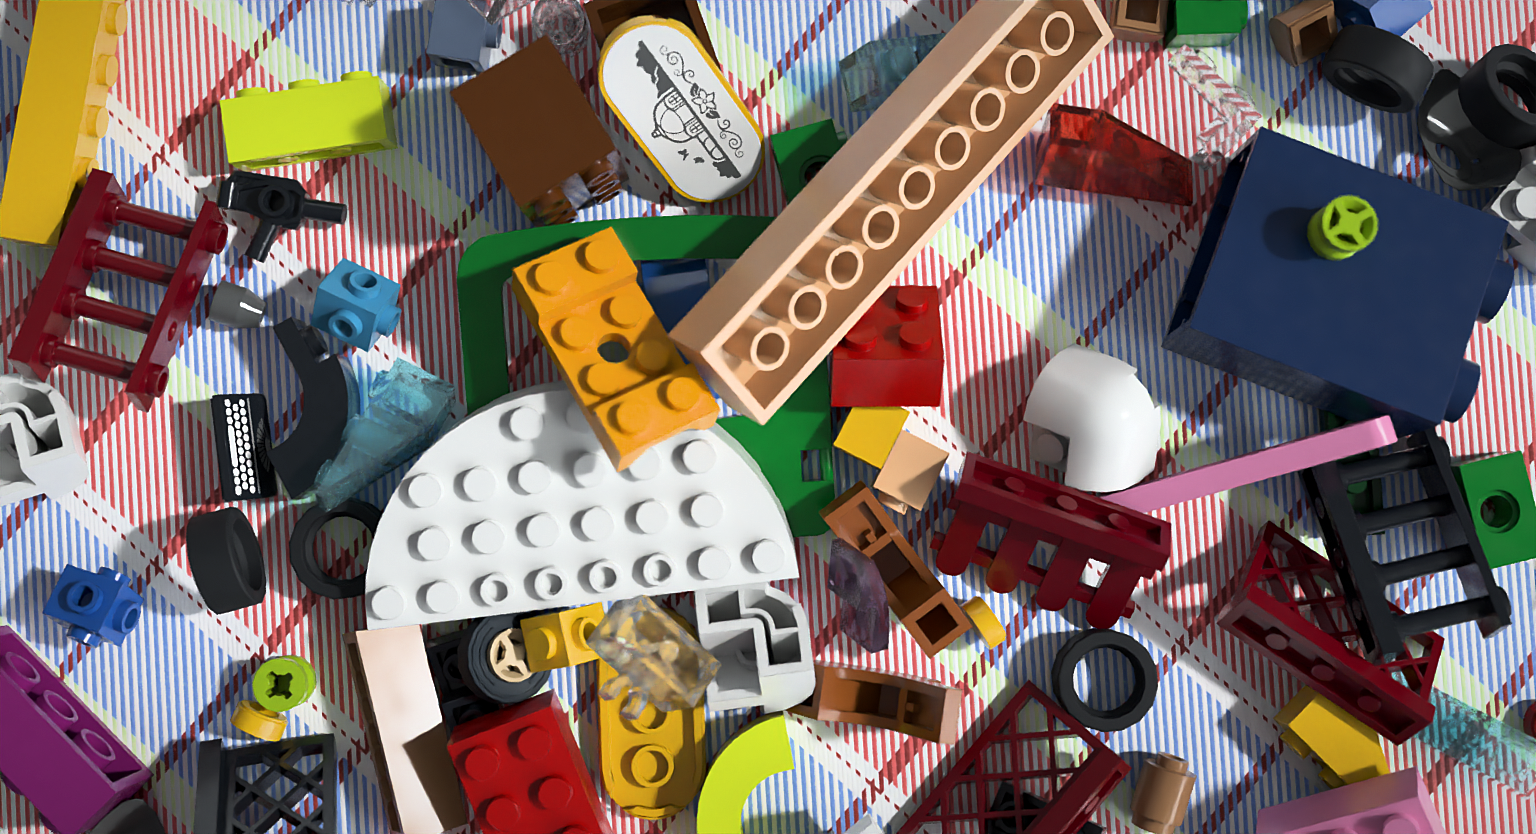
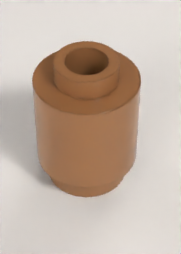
(1162, 793)

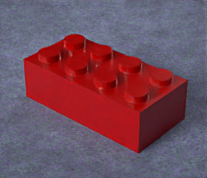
(527, 771)

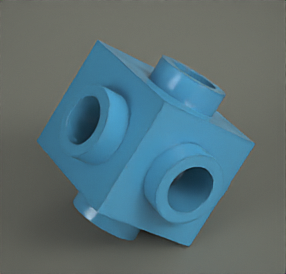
(356, 305)

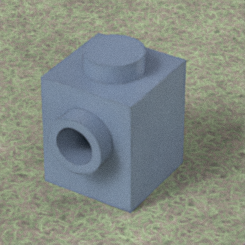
(461, 36)

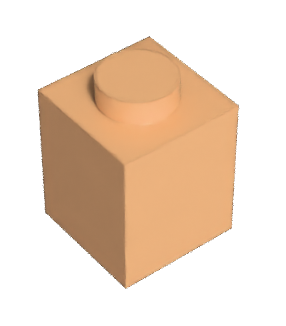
(909, 473)

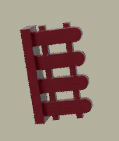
(1058, 515)

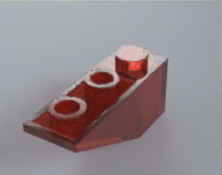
(1106, 156)

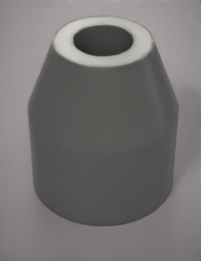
(236, 306)

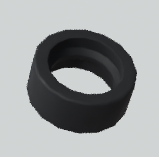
(1377, 68)
(1489, 106)
(302, 552)
(225, 560)
(1145, 679)

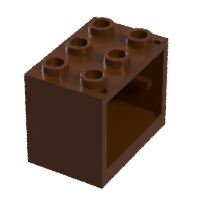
(542, 134)

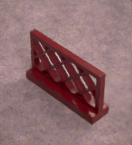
(1320, 654)
(1069, 804)

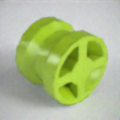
(1353, 219)
(295, 676)

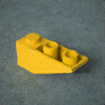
(1332, 737)

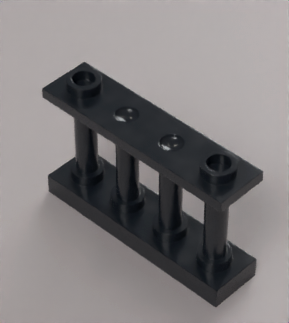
(1365, 580)

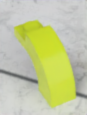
(738, 767)

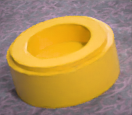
(984, 622)
(259, 721)

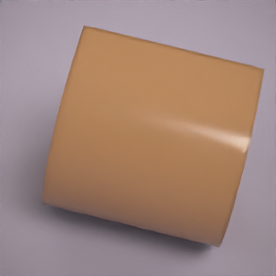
(1138, 20)
(1304, 30)

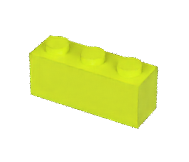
(308, 122)

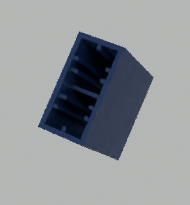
(1349, 332)

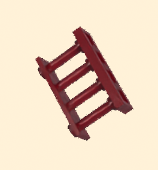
(84, 251)

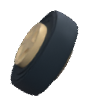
(494, 680)

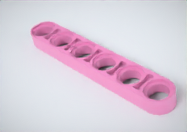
(1256, 465)

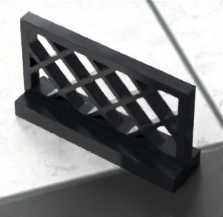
(219, 786)

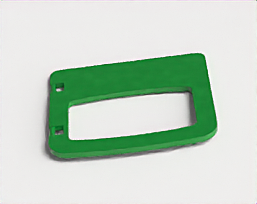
(776, 446)

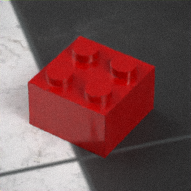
(891, 353)

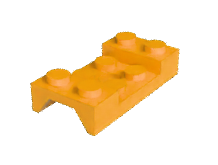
(592, 298)

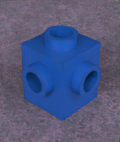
(94, 606)

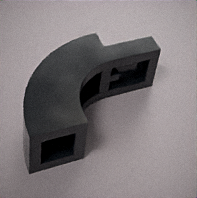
(329, 404)

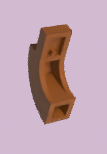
(910, 586)
(883, 700)

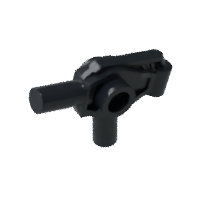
(277, 204)

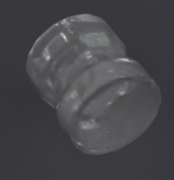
(567, 35)

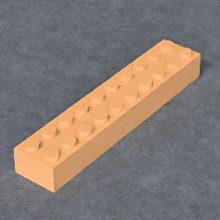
(884, 197)

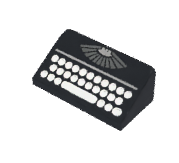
(242, 445)

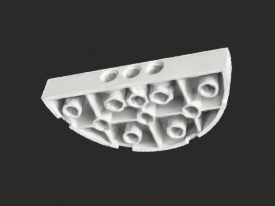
(533, 516)

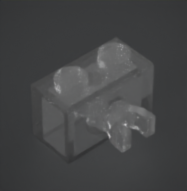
(651, 656)

